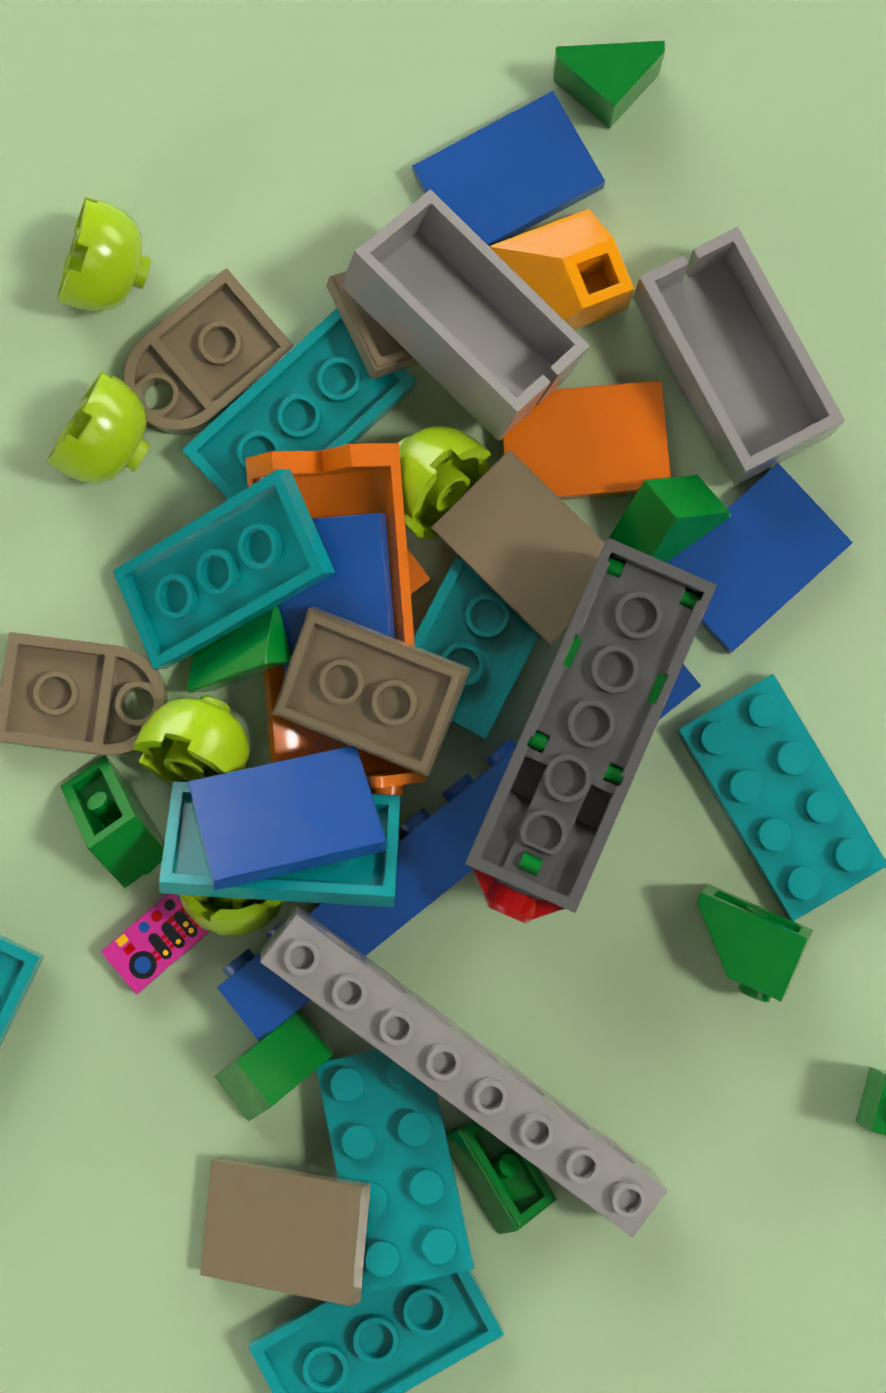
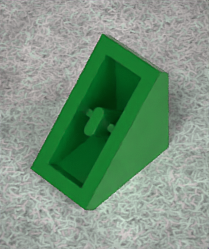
(607, 76)
(669, 516)
(274, 1066)

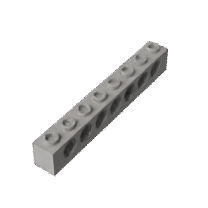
(462, 1070)

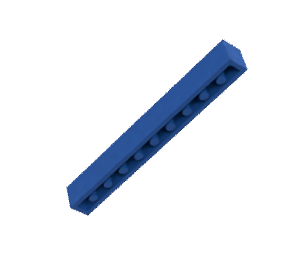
(427, 866)

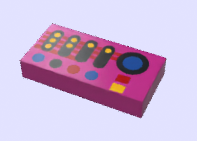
(153, 943)

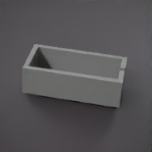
(463, 314)
(737, 356)

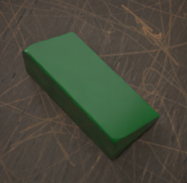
(240, 654)
(500, 1178)

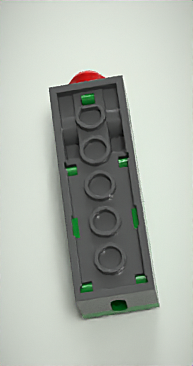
(587, 733)

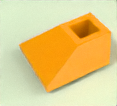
(571, 268)

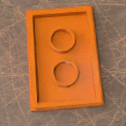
(595, 439)

